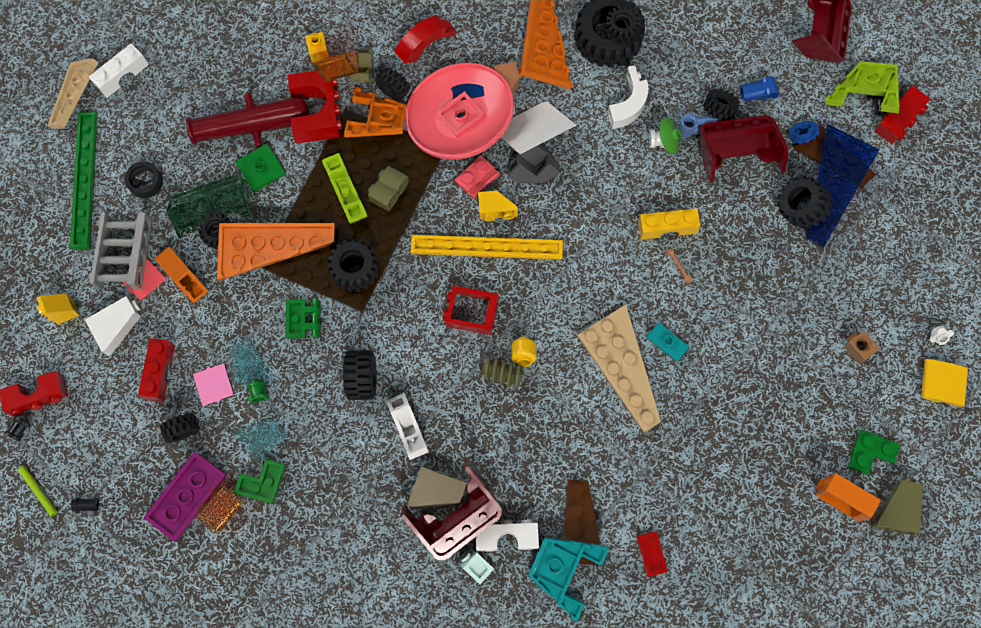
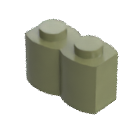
(388, 188)

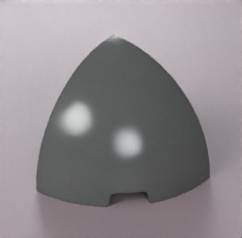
(533, 166)

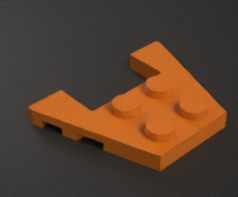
(384, 116)

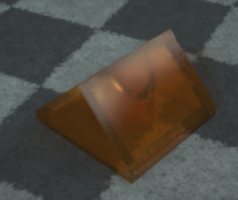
(338, 65)

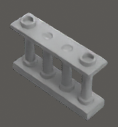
(137, 258)

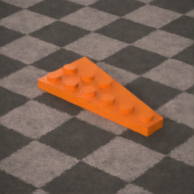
(543, 46)
(256, 245)

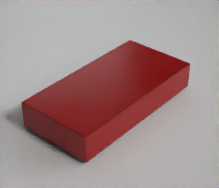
(652, 554)

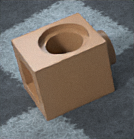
(869, 345)

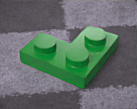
(870, 446)
(264, 488)

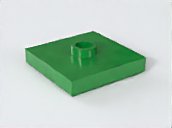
(260, 168)

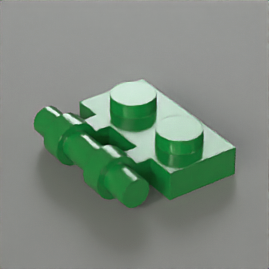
(296, 319)

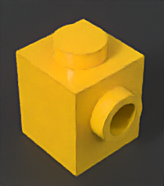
(317, 46)

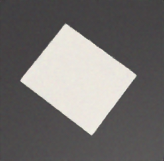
(535, 127)

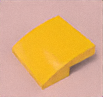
(944, 382)

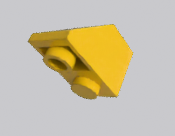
(495, 205)
(57, 307)

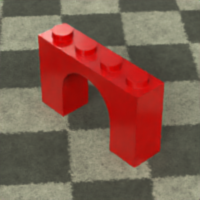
(324, 123)

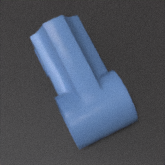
(694, 123)

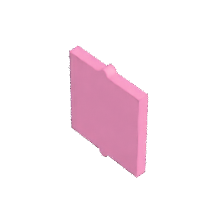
(213, 384)

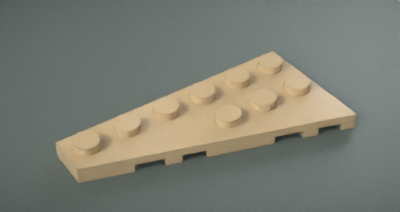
(617, 355)

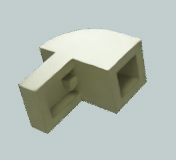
(366, 66)

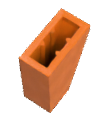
(181, 275)

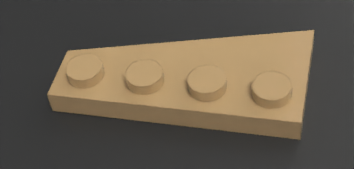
(71, 91)

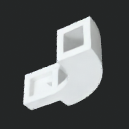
(407, 426)

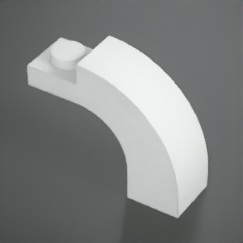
(629, 110)

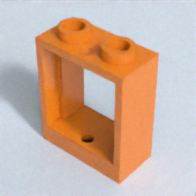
(847, 497)

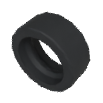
(147, 192)

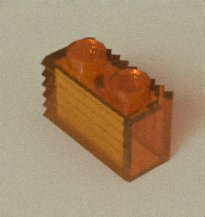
(219, 509)

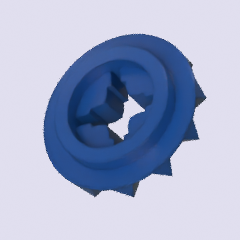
(804, 127)

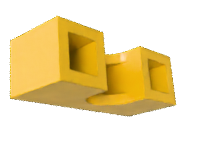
(680, 221)

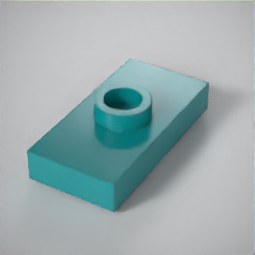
(667, 342)

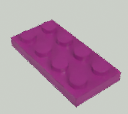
(184, 496)

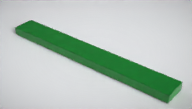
(84, 181)

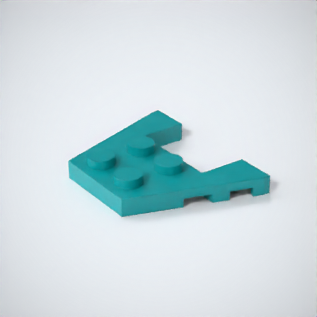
(556, 567)

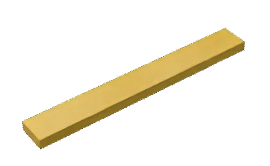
(487, 247)

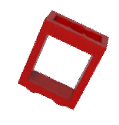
(485, 328)

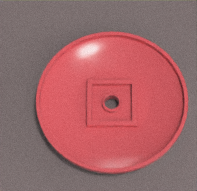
(434, 112)

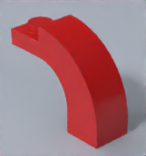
(422, 35)

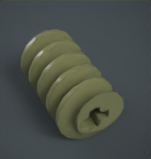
(502, 372)

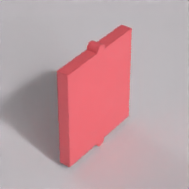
(151, 280)

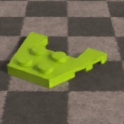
(870, 79)

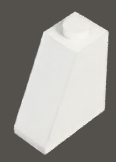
(113, 324)

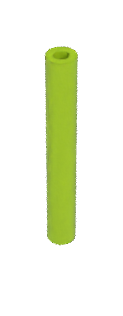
(37, 491)

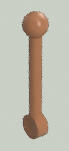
(687, 278)

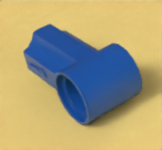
(763, 89)

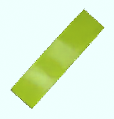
(344, 188)

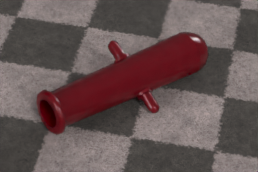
(248, 120)

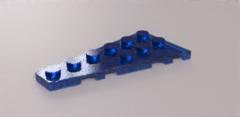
(840, 171)

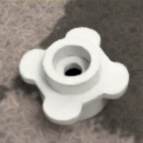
(941, 335)

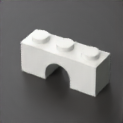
(109, 74)
(525, 533)

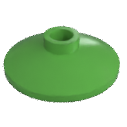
(670, 135)

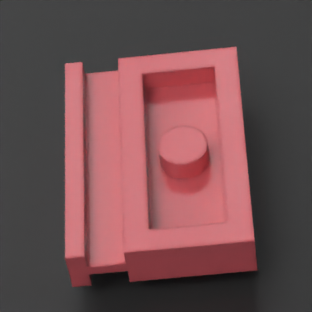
(477, 177)

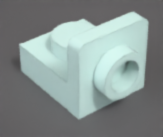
(475, 565)

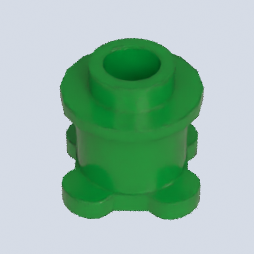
(257, 391)

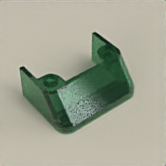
(218, 197)

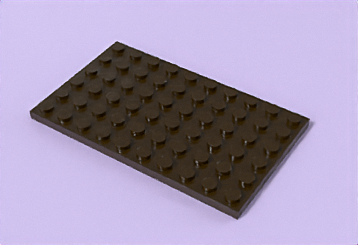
(382, 229)

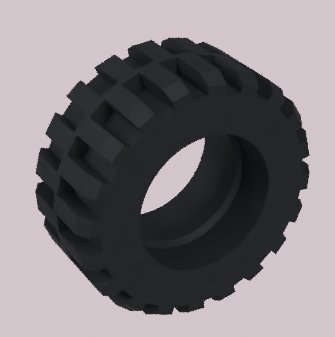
(600, 49)

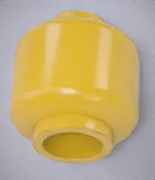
(524, 351)

